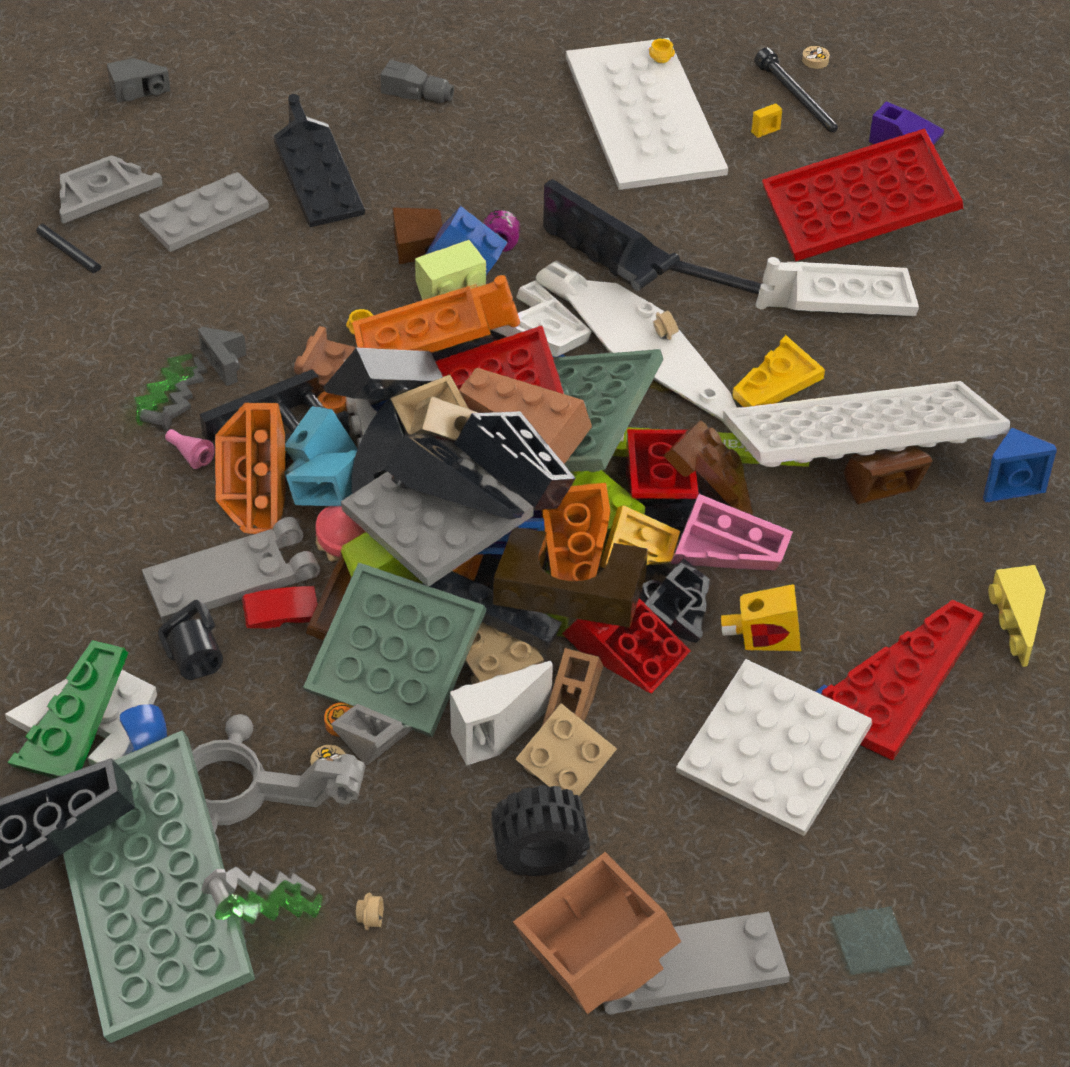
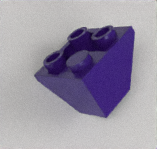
(893, 121)

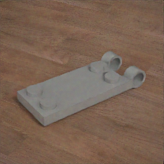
(230, 570)
(712, 961)

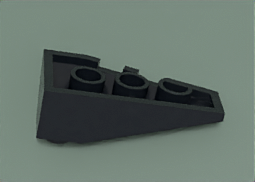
(435, 469)

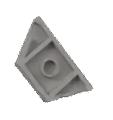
(102, 185)

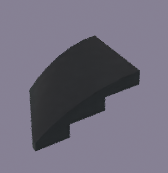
(679, 599)

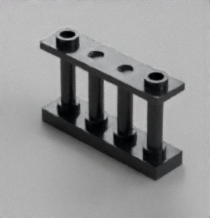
(287, 393)

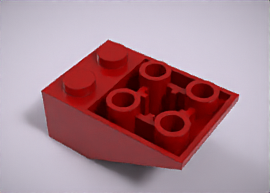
(638, 653)

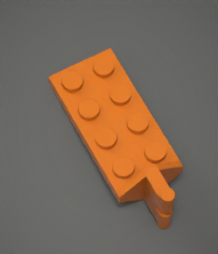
(441, 319)

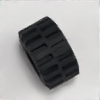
(540, 831)

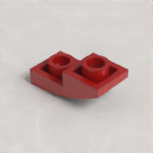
(279, 605)

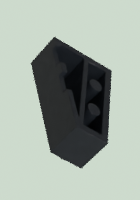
(516, 457)

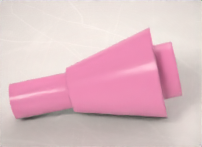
(195, 450)

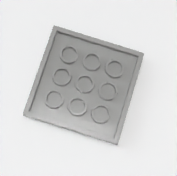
(428, 531)

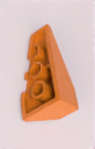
(577, 532)

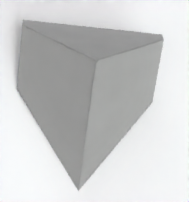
(369, 732)

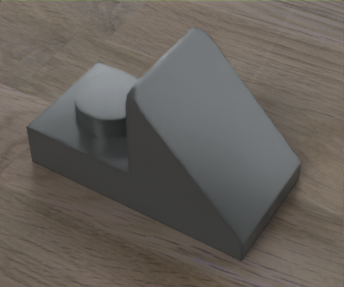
(222, 351)

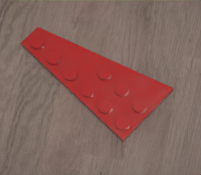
(903, 679)

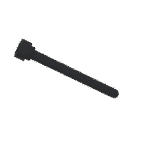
(768, 60)

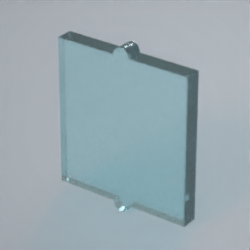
(871, 940)

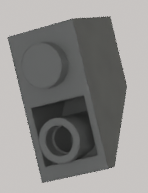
(137, 79)

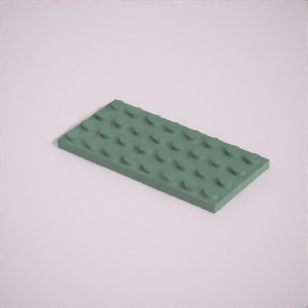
(142, 901)

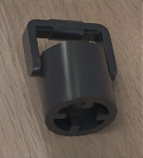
(192, 641)

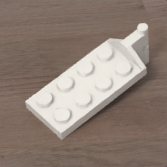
(837, 288)

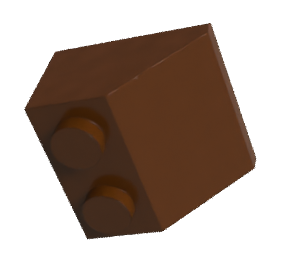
(886, 473)

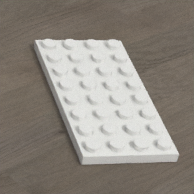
(864, 423)

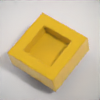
(766, 120)

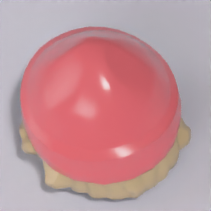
(334, 530)

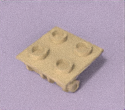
(498, 654)
(566, 752)

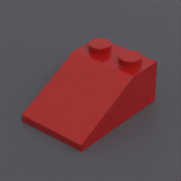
(650, 472)

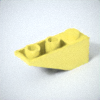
(1020, 599)

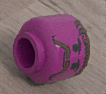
(505, 225)

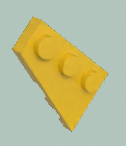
(779, 376)

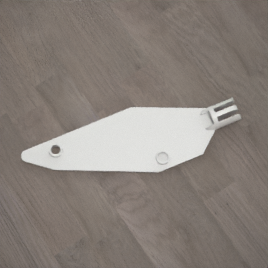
(626, 325)

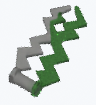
(220, 881)

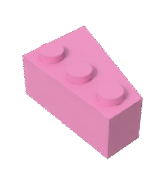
(730, 538)

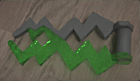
(147, 403)

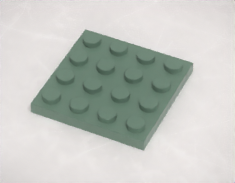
(395, 648)

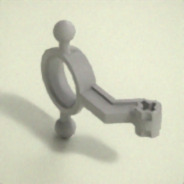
(322, 779)

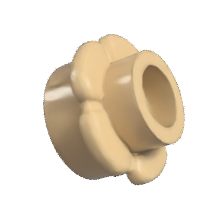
(665, 325)
(369, 910)

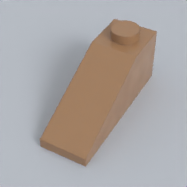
(575, 683)

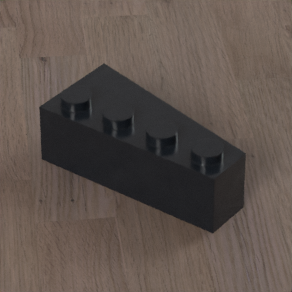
(59, 815)

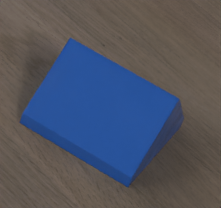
(1019, 467)

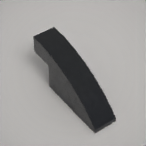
(377, 446)

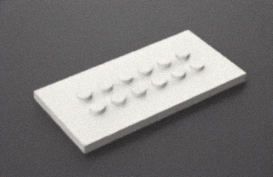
(645, 116)

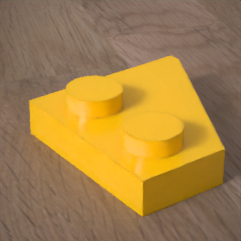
(641, 531)

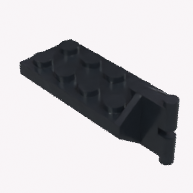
(316, 169)
(603, 237)

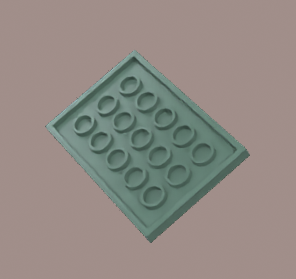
(612, 392)

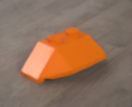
(252, 467)

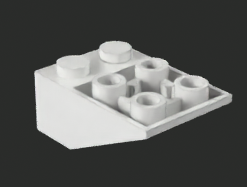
(498, 711)

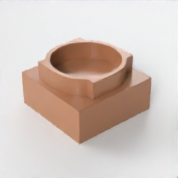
(599, 934)

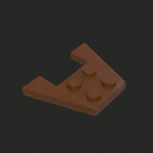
(722, 468)

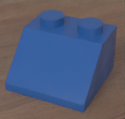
(464, 227)

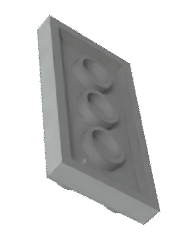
(203, 211)

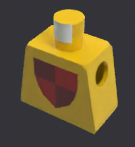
(766, 620)

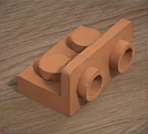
(322, 356)

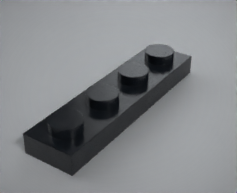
(528, 626)

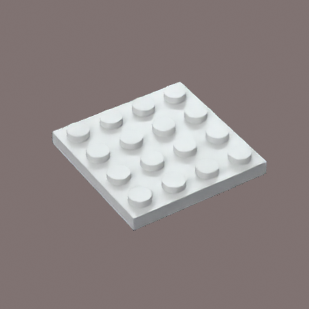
(774, 746)

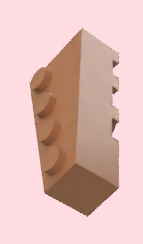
(555, 416)

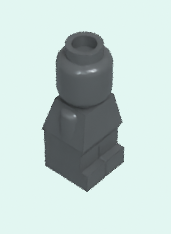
(412, 83)

